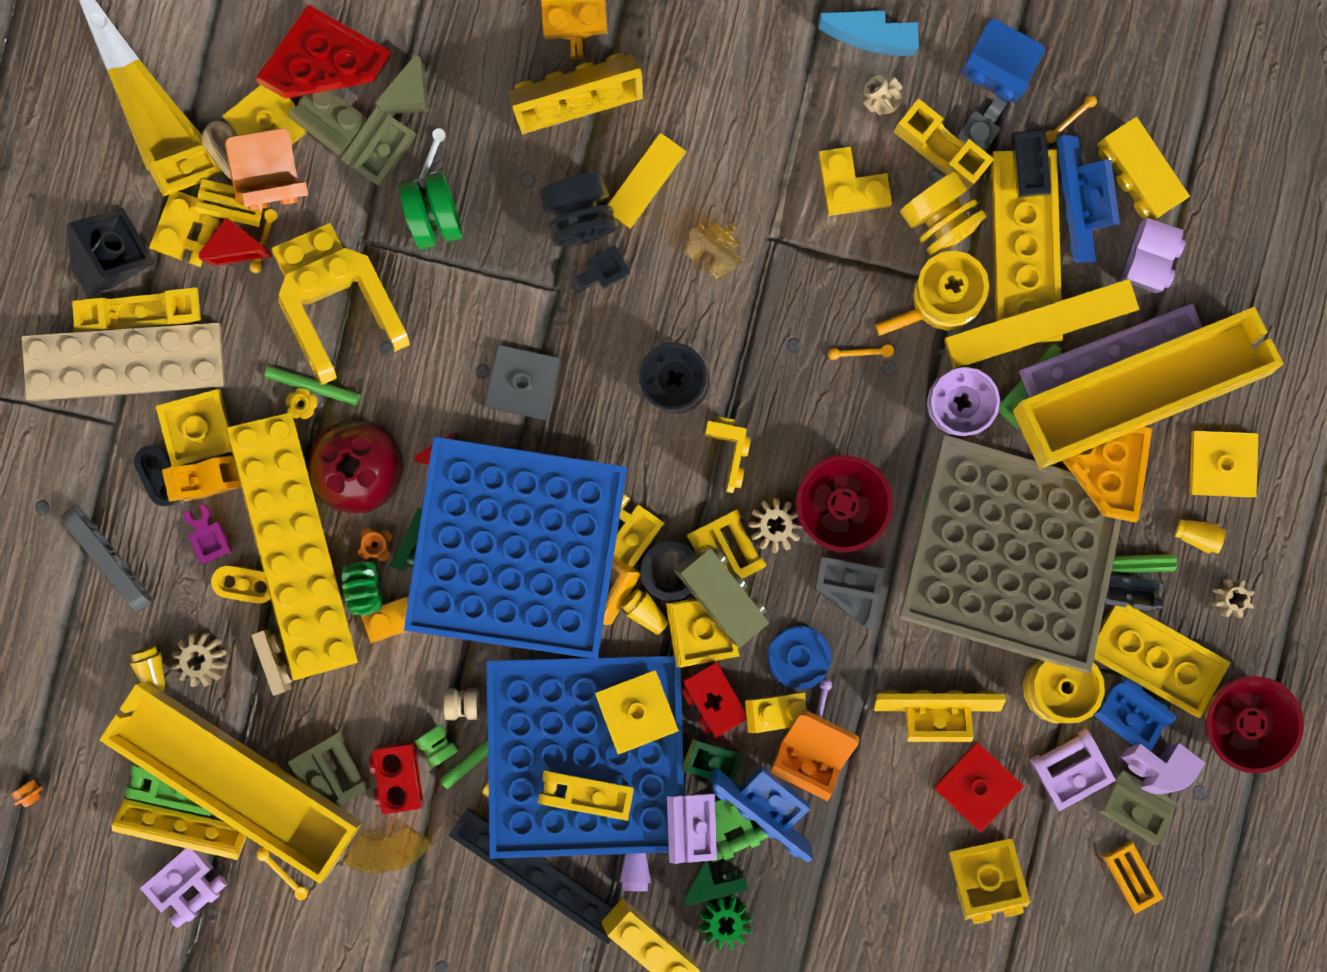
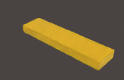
(178, 829)

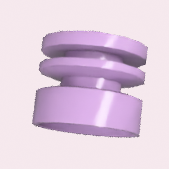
(980, 394)

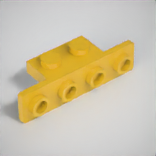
(939, 716)

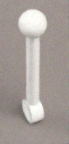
(438, 136)

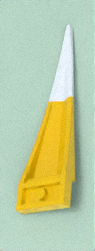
(162, 132)

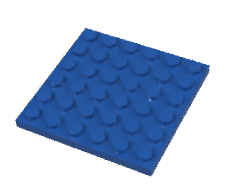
(515, 548)
(551, 721)

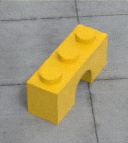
(927, 135)
(640, 940)

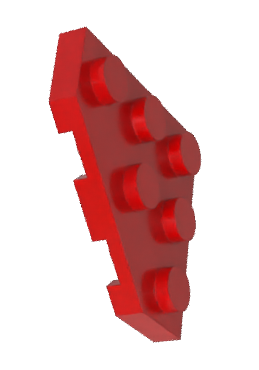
(321, 57)

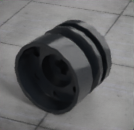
(577, 203)
(656, 372)

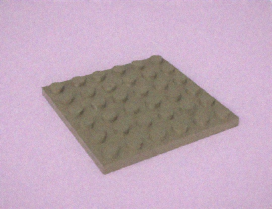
(1011, 556)

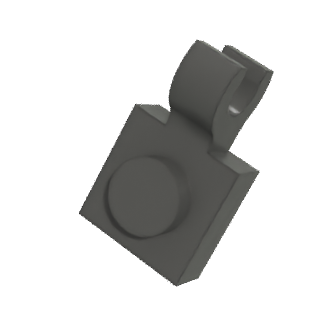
(980, 127)

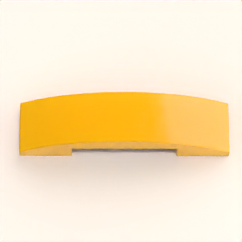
(133, 312)

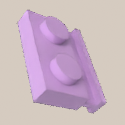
(691, 828)

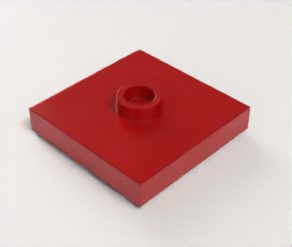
(978, 786)

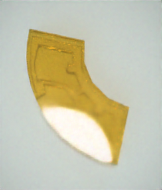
(388, 853)

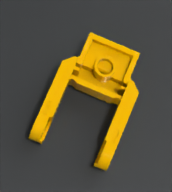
(316, 268)

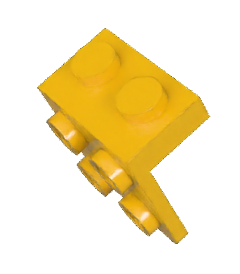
(724, 429)

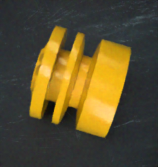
(943, 213)

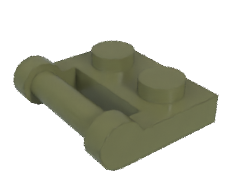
(317, 773)

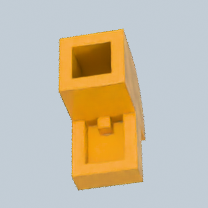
(201, 479)

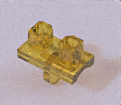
(703, 240)

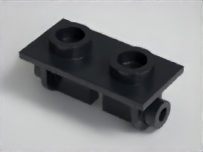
(1139, 592)

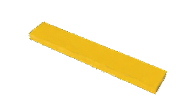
(1041, 324)

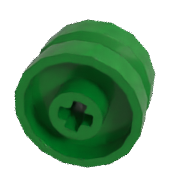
(427, 211)

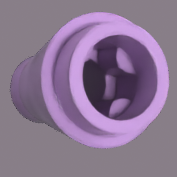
(635, 873)

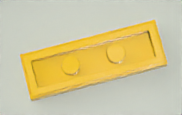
(646, 180)

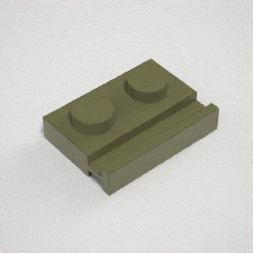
(328, 119)
(378, 147)
(1136, 809)

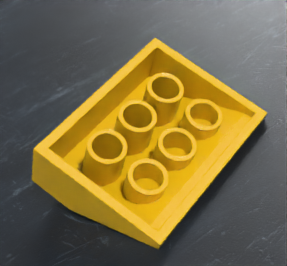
(576, 93)

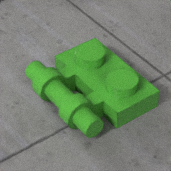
(727, 819)

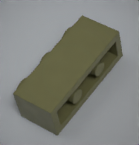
(722, 595)

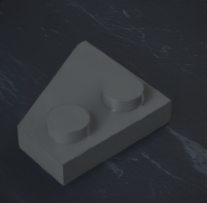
(851, 587)

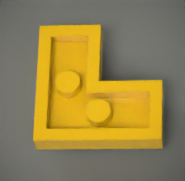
(844, 191)

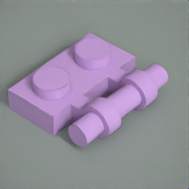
(176, 878)

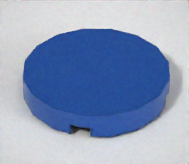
(799, 657)

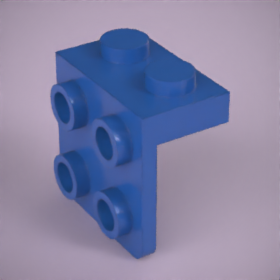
(1003, 61)

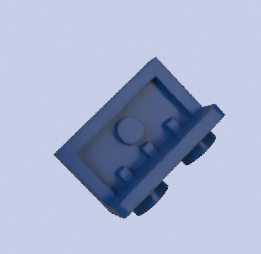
(1134, 713)

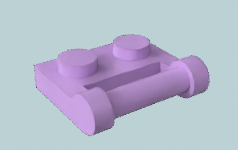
(1077, 779)

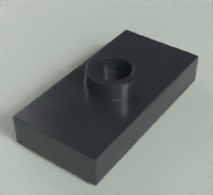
(1031, 163)

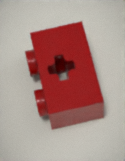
(730, 710)

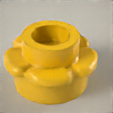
(307, 409)

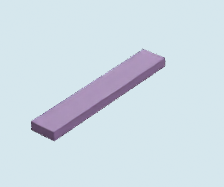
(1109, 350)

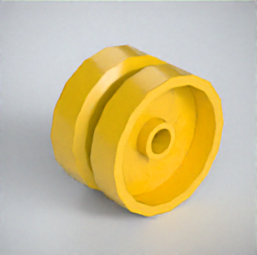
(957, 273)
(1050, 703)

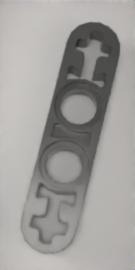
(107, 558)

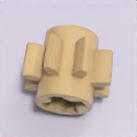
(882, 94)
(1239, 604)

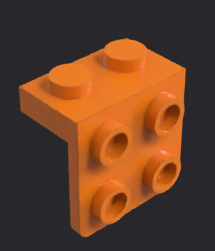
(263, 169)
(813, 754)

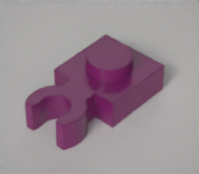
(208, 540)

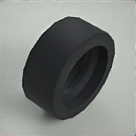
(646, 568)

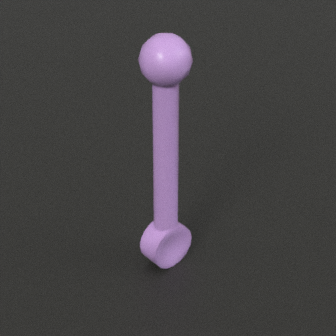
(825, 685)

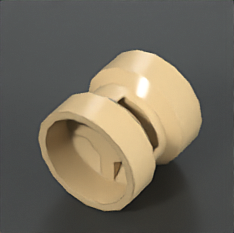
(454, 704)

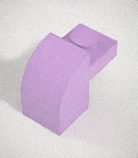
(1168, 773)

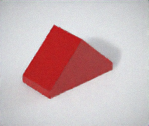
(232, 245)

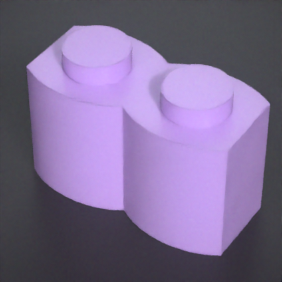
(1153, 255)

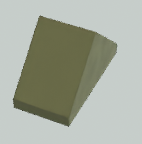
(407, 90)

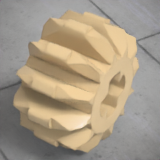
(773, 515)
(206, 670)

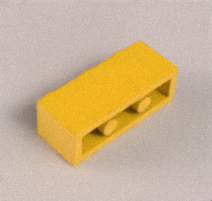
(1142, 170)

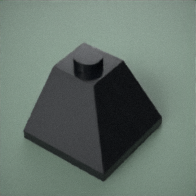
(106, 250)

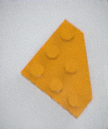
(1115, 474)

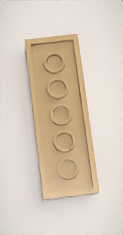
(123, 361)

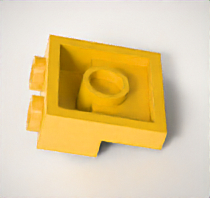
(989, 881)

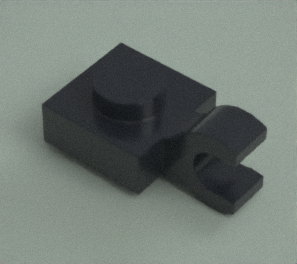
(606, 269)

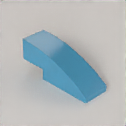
(871, 32)

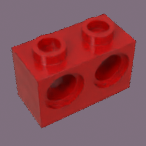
(406, 777)

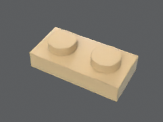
(268, 650)

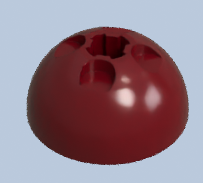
(372, 462)
(865, 511)
(1267, 734)

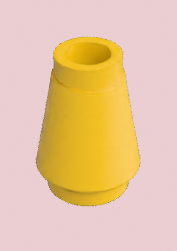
(1202, 535)
(644, 611)
(149, 666)

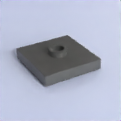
(522, 383)

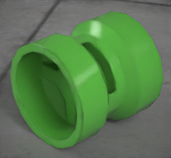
(441, 751)

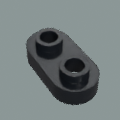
(152, 477)

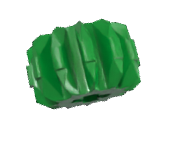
(362, 588)
(725, 934)

